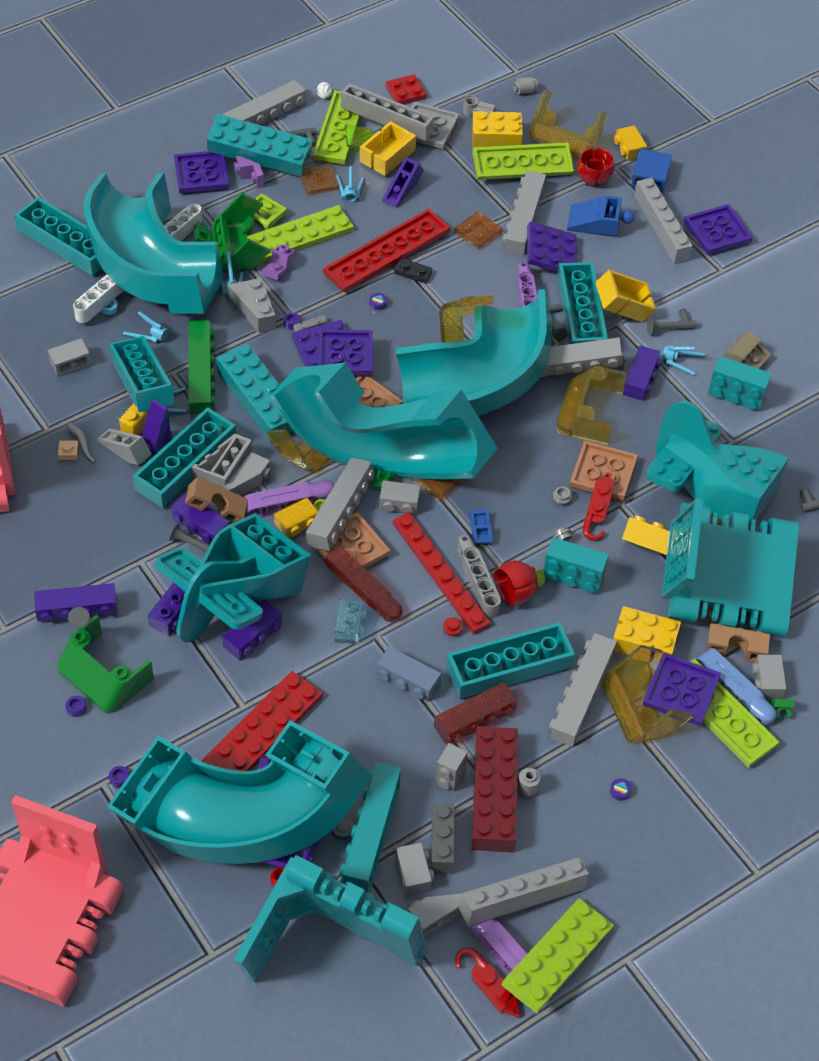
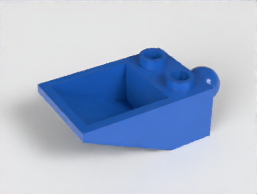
(598, 216)

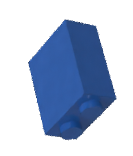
(652, 165)

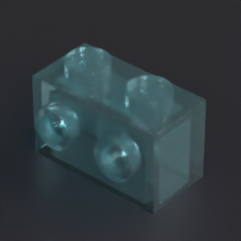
(348, 621)

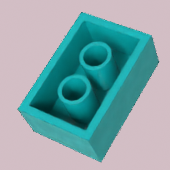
(739, 383)
(575, 565)

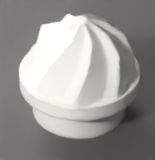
(324, 90)

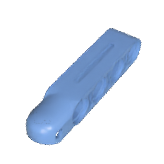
(739, 686)

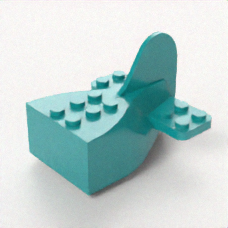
(719, 474)
(241, 565)

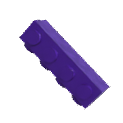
(57, 603)
(167, 610)

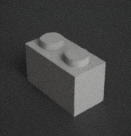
(69, 357)
(399, 497)
(769, 676)
(451, 767)
(413, 869)

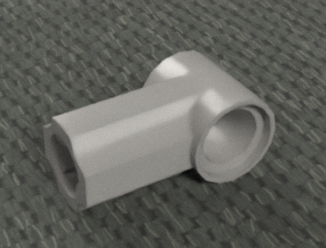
(472, 104)

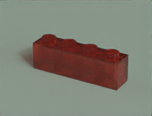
(477, 711)

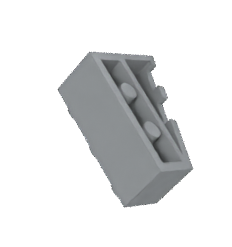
(254, 303)
(224, 462)

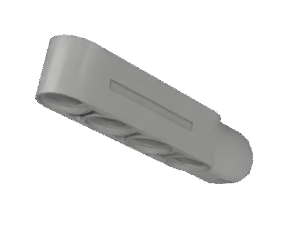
(472, 565)

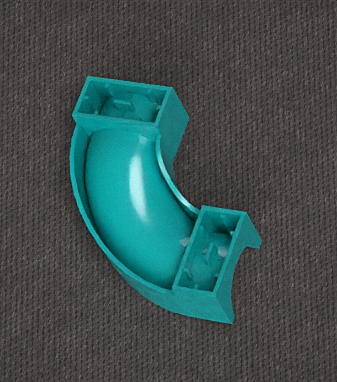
(142, 254)
(490, 368)
(412, 439)
(242, 814)

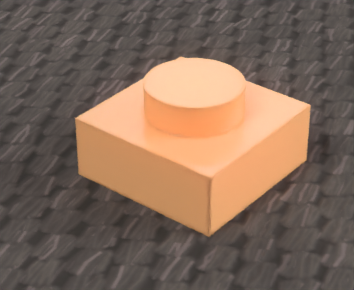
(68, 450)

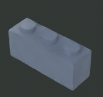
(408, 674)

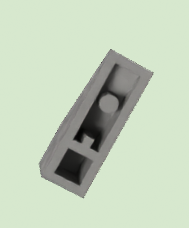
(126, 445)
(249, 474)
(436, 911)

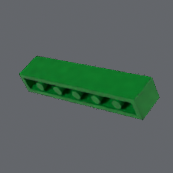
(200, 368)

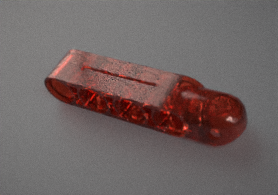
(363, 584)

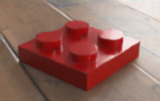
(406, 89)

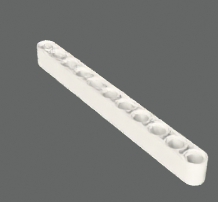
(106, 289)

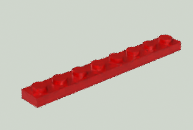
(441, 573)

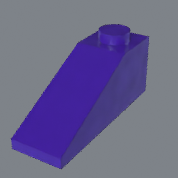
(403, 182)
(157, 427)

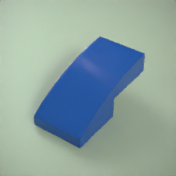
(480, 527)

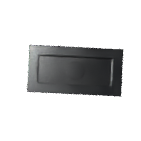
(413, 270)

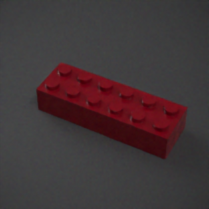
(495, 789)

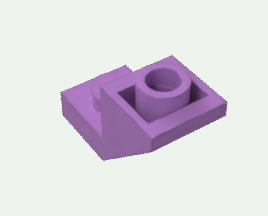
(249, 169)
(279, 263)

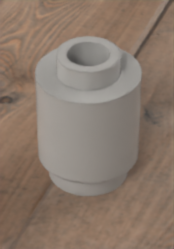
(525, 85)
(528, 782)

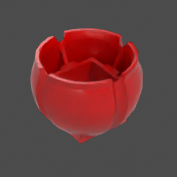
(595, 166)
(516, 582)

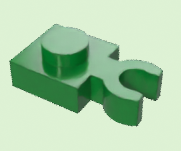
(200, 233)

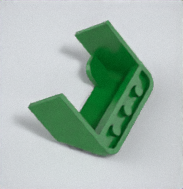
(230, 234)
(95, 682)

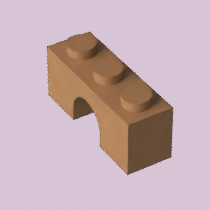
(203, 492)
(751, 642)

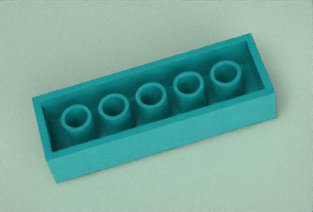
(259, 144)
(58, 233)
(581, 302)
(141, 373)
(252, 386)
(171, 467)
(510, 660)
(372, 826)

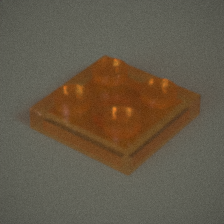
(478, 230)

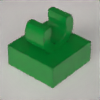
(381, 476)
(783, 704)

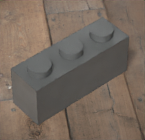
(442, 839)

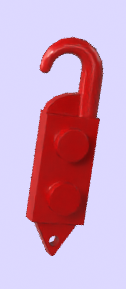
(598, 505)
(490, 982)

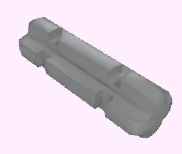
(310, 323)

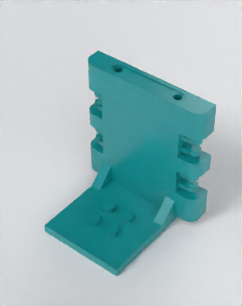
(730, 569)
(308, 890)

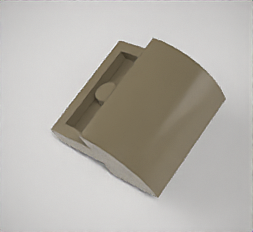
(748, 350)

